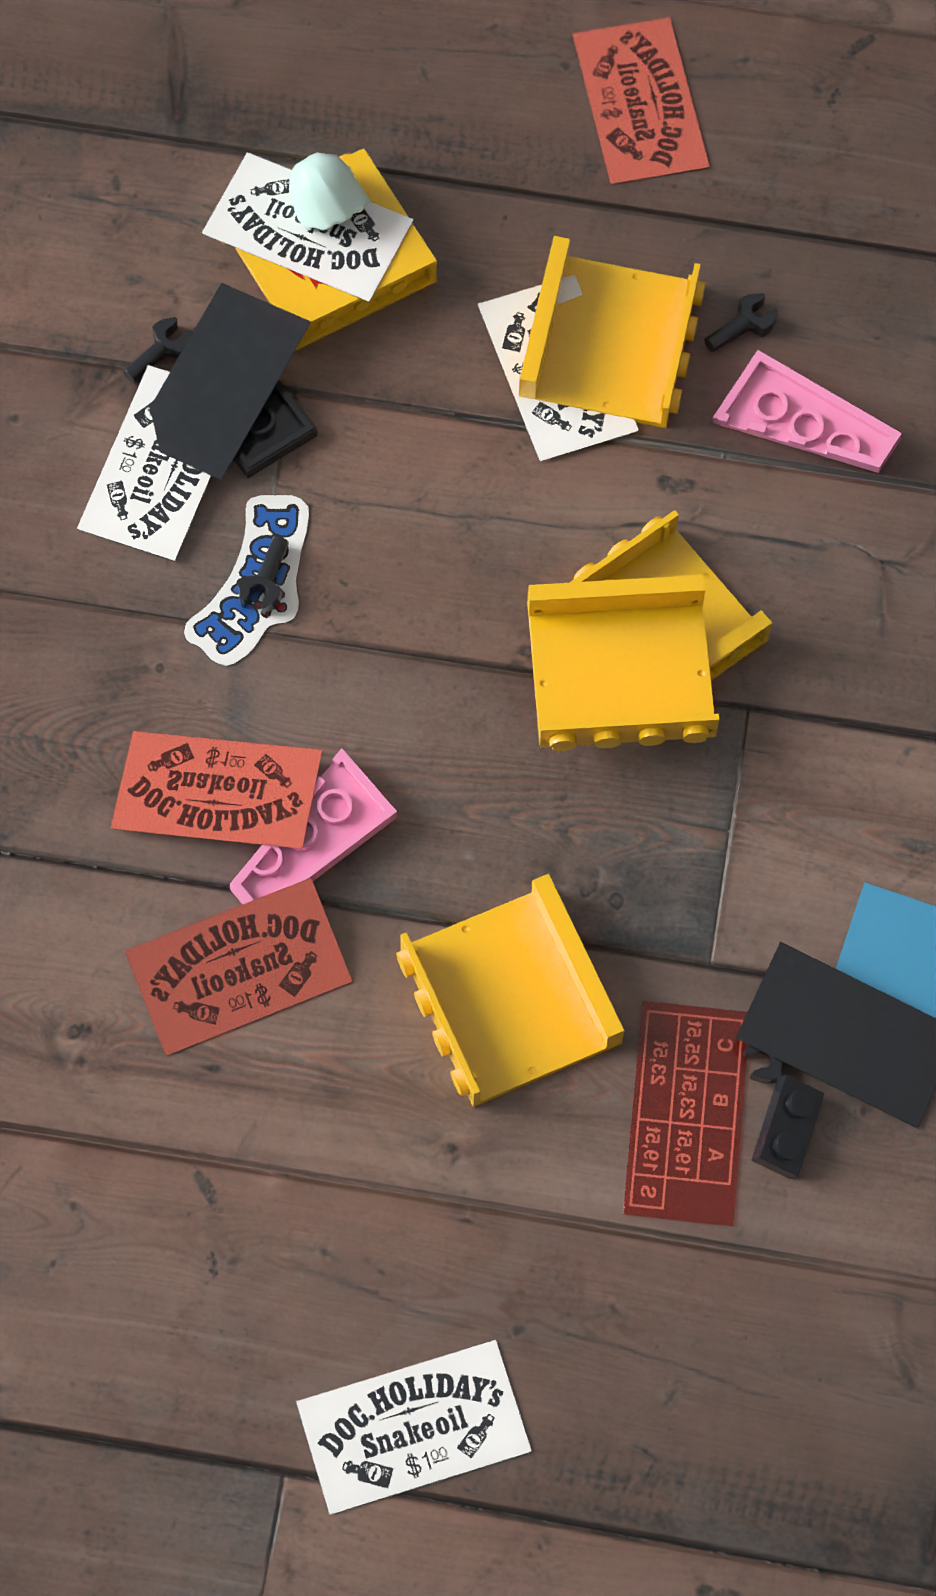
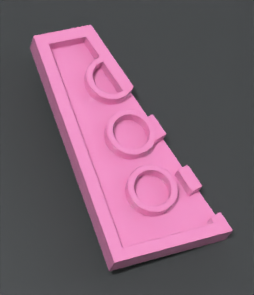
(801, 414)
(341, 818)

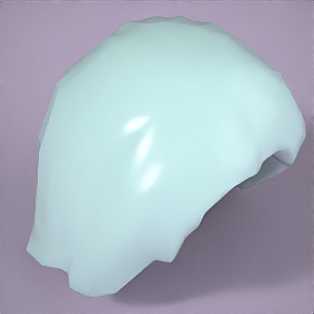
(325, 191)

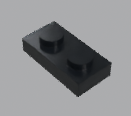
(788, 1127)

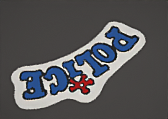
(223, 626)

